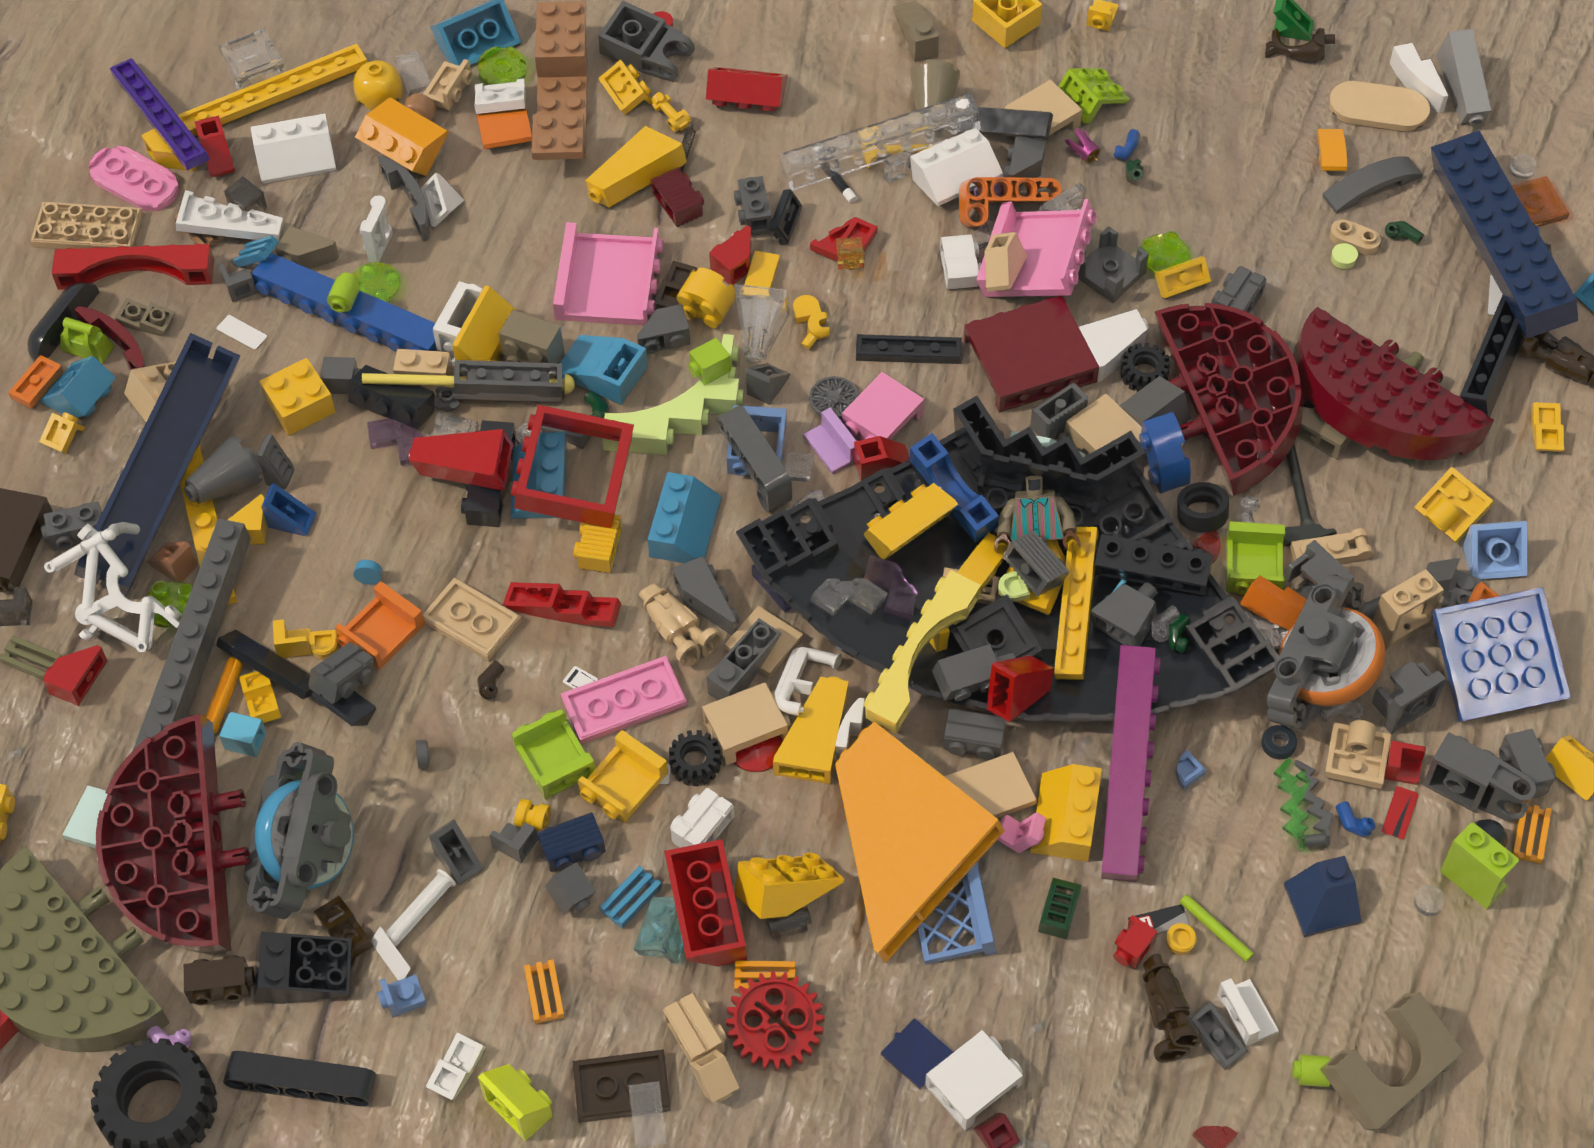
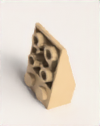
(146, 385)

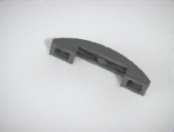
(398, 176)
(1370, 179)

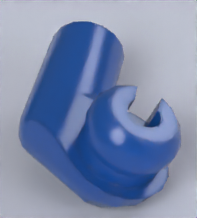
(1360, 827)

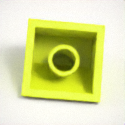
(515, 1099)

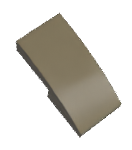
(144, 318)

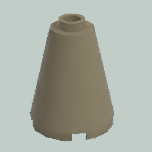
(933, 82)

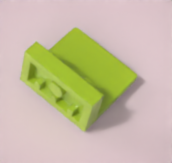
(1091, 89)

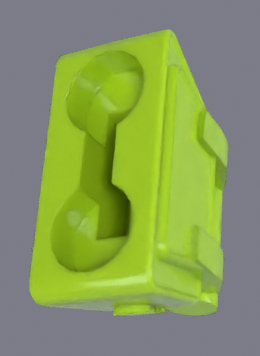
(84, 340)

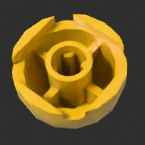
(376, 83)

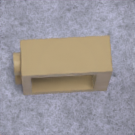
(1409, 606)

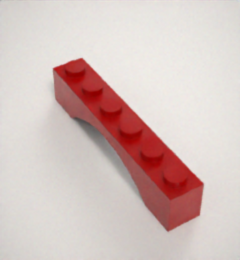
(183, 262)

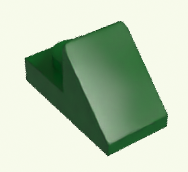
(1292, 20)

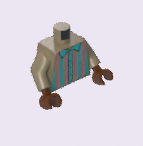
(1036, 511)

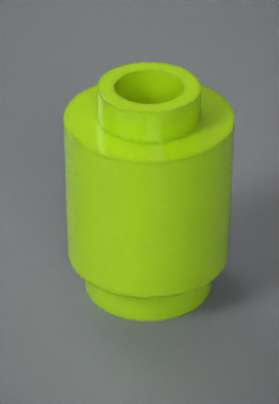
(343, 292)
(1308, 1070)

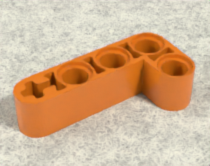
(1010, 193)

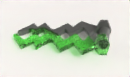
(1294, 826)

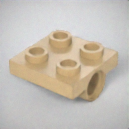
(1357, 754)

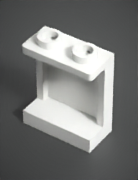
(454, 316)
(973, 1078)

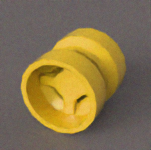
(534, 815)

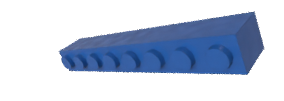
(368, 316)

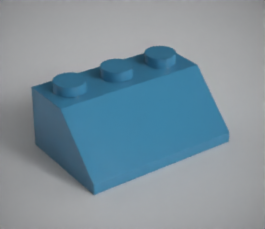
(475, 31)
(547, 471)
(683, 519)

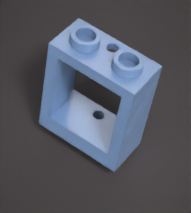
(766, 420)

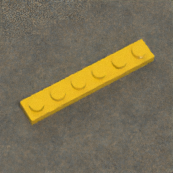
(1076, 606)

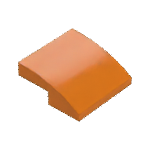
(504, 128)

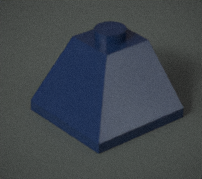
(1324, 897)

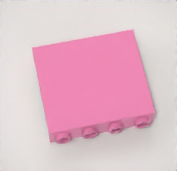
(1053, 248)
(607, 277)

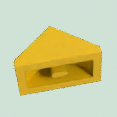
(254, 520)

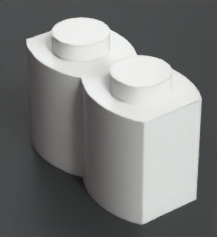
(960, 261)

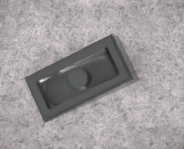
(1217, 1035)

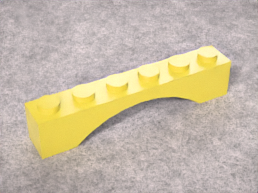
(951, 604)

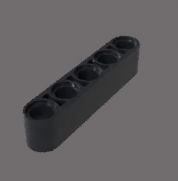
(300, 1078)

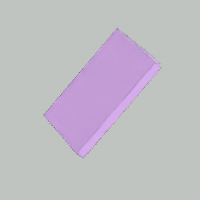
(832, 442)

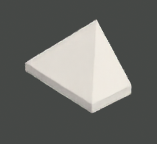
(439, 199)

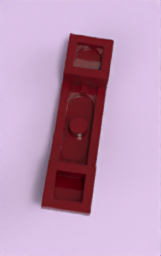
(116, 332)

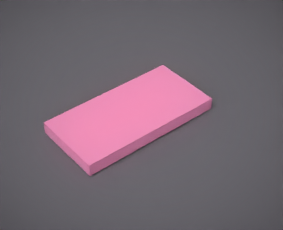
(623, 699)

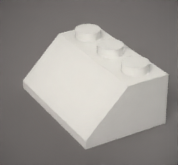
(293, 148)
(950, 163)

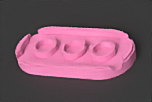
(134, 178)

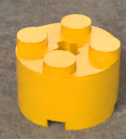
(706, 297)

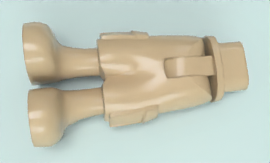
(676, 620)

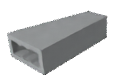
(1464, 76)

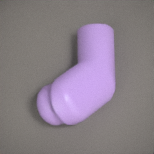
(182, 1036)

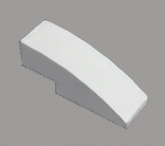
(1419, 75)

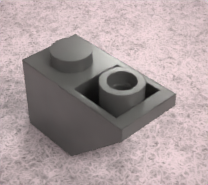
(1025, 158)
(665, 330)

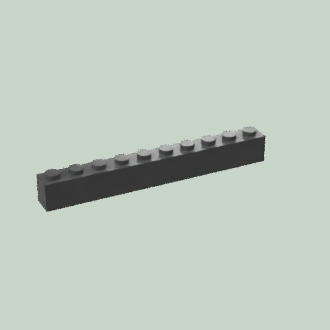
(197, 628)

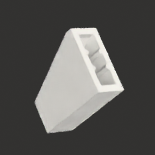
(1112, 337)

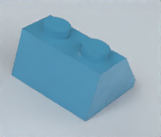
(79, 388)

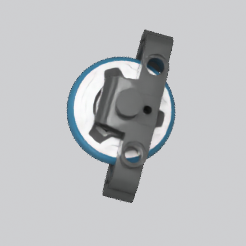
(298, 833)

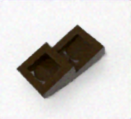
(671, 286)
(340, 922)

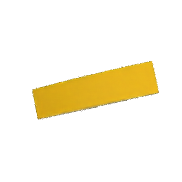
(983, 561)

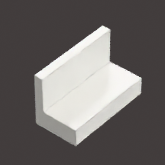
(1246, 1011)

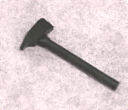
(1307, 527)

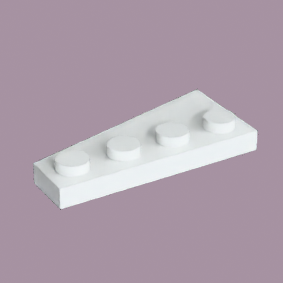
(216, 219)

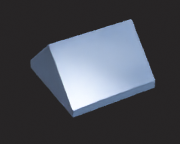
(1497, 549)

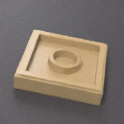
(784, 646)

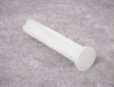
(419, 907)

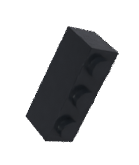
(402, 403)

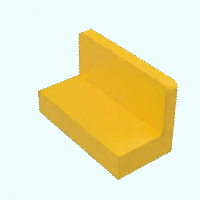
(1573, 765)

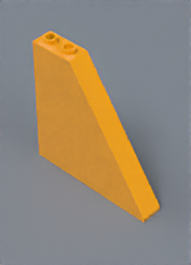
(908, 834)

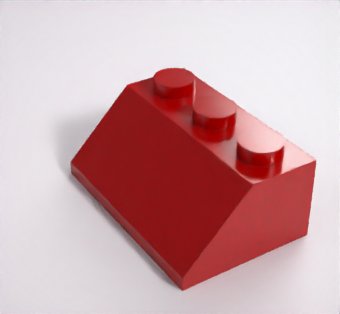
(745, 88)

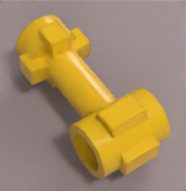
(677, 120)

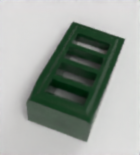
(1055, 927)

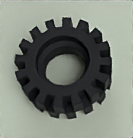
(1143, 355)
(695, 743)

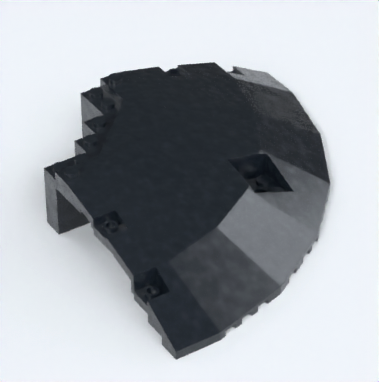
(1101, 490)

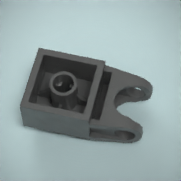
(643, 41)
(1477, 779)

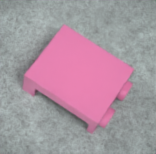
(882, 409)

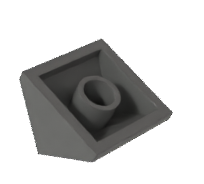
(1156, 400)

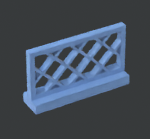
(977, 914)

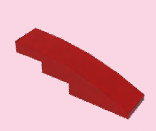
(562, 605)

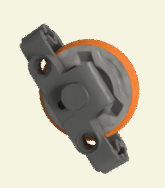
(1326, 655)

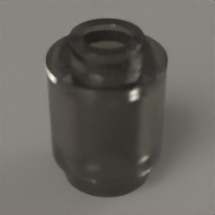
(789, 925)

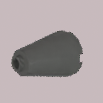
(224, 472)

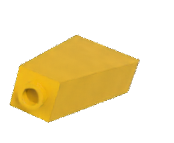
(634, 166)
(811, 741)

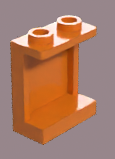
(382, 625)

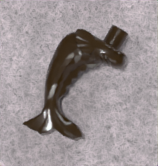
(1311, 51)

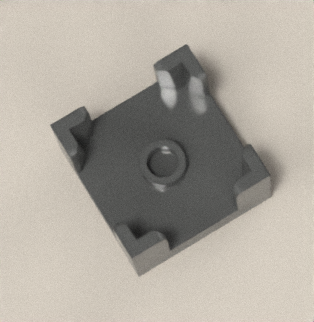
(1112, 269)

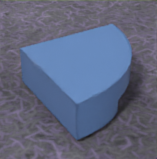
(1188, 770)

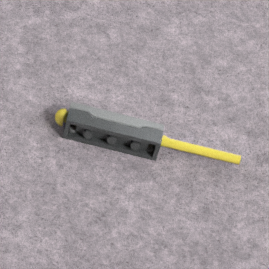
(491, 380)

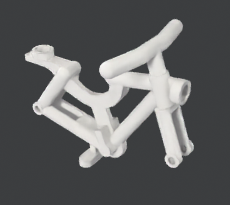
(90, 611)

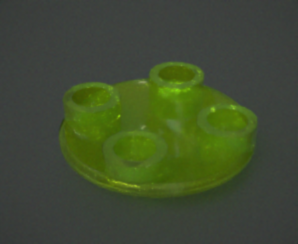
(1165, 251)
(378, 280)
(170, 593)

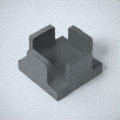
(1314, 567)
(1416, 695)

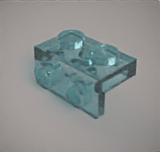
(660, 931)

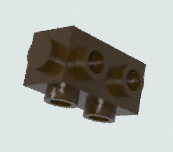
(217, 979)

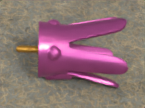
(1085, 148)

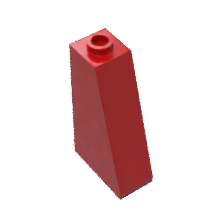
(466, 458)

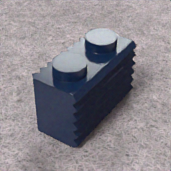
(571, 842)

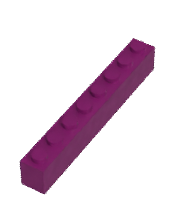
(1128, 763)

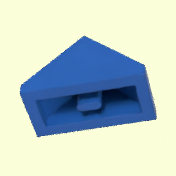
(286, 512)

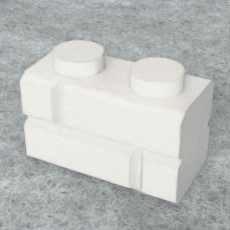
(703, 821)

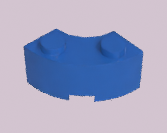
(1167, 462)

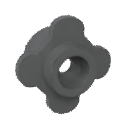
(444, 403)

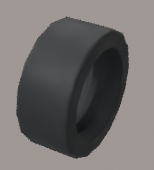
(1203, 493)

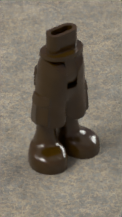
(1566, 358)
(1169, 1011)

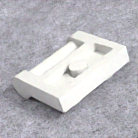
(500, 97)
(376, 230)

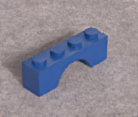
(936, 467)

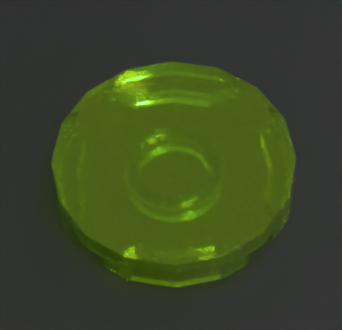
(501, 65)

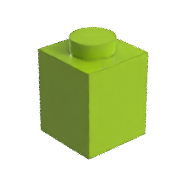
(709, 361)

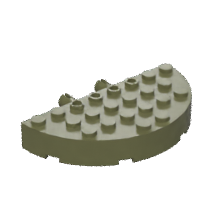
(60, 973)

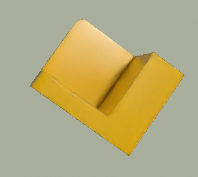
(291, 642)

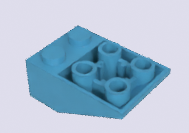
(605, 365)

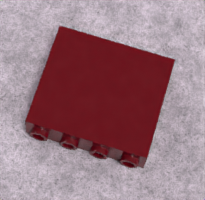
(1031, 352)

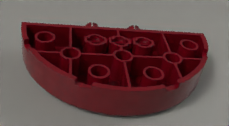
(1239, 385)
(1380, 398)
(164, 838)

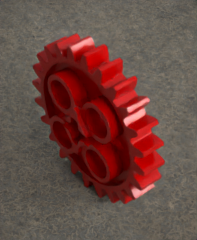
(756, 1039)

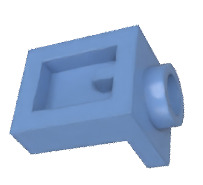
(401, 995)

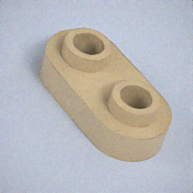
(1362, 238)

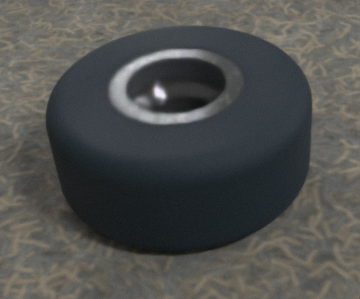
(1275, 750)

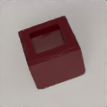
(997, 1132)

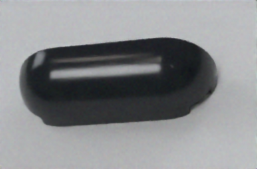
(48, 331)

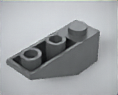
(701, 593)
(743, 661)

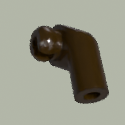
(486, 681)

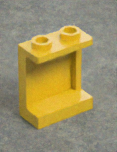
(624, 778)

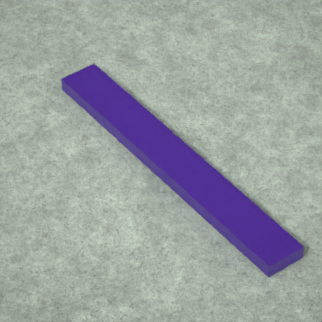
(159, 114)

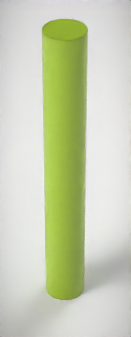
(1217, 928)

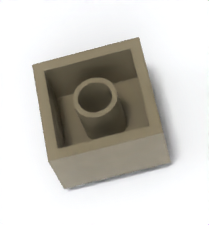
(530, 340)

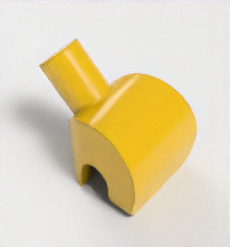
(815, 330)

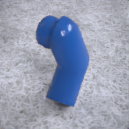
(1131, 143)

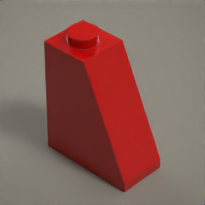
(1017, 685)

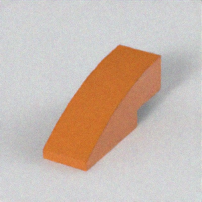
(1273, 603)

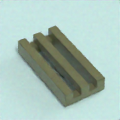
(32, 648)

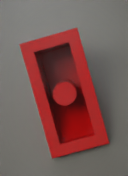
(75, 674)

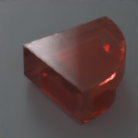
(1210, 543)
(1215, 1136)

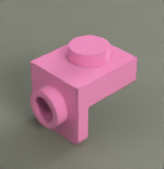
(1022, 834)

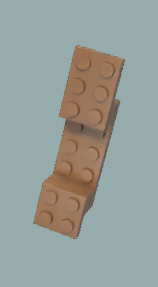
(562, 81)

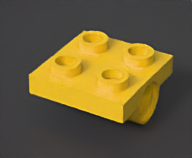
(1454, 505)

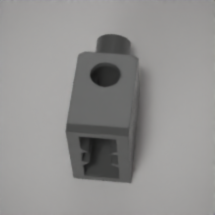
(1126, 614)

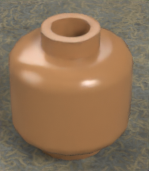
(422, 105)

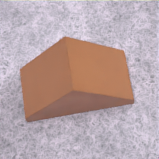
(174, 560)

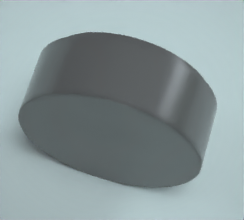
(422, 754)

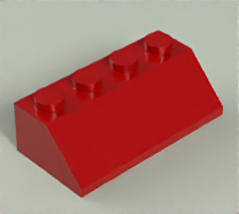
(706, 904)

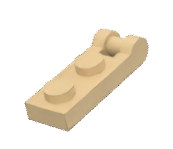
(1338, 546)

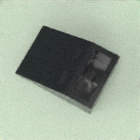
(301, 967)

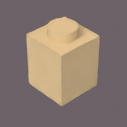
(714, 1076)

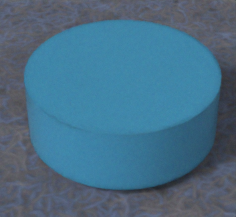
(368, 572)

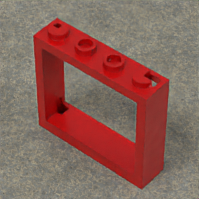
(563, 506)

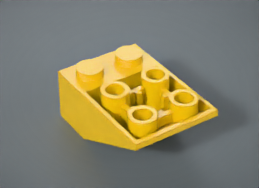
(783, 883)

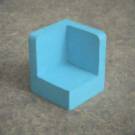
(243, 734)

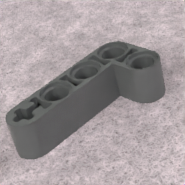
(757, 456)

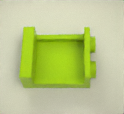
(1253, 552)
(552, 753)
(1478, 865)

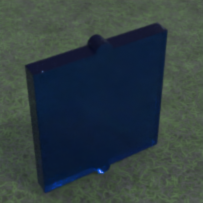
(915, 1052)

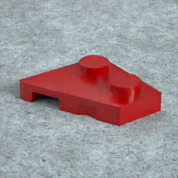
(853, 228)

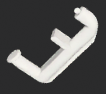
(790, 678)

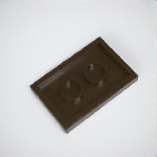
(604, 1083)

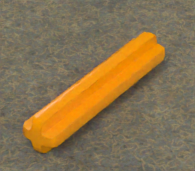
(223, 692)

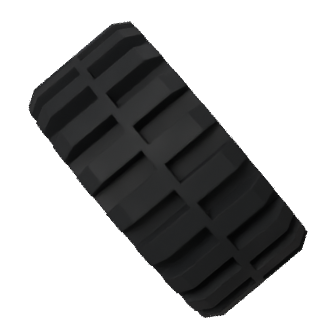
(138, 1068)

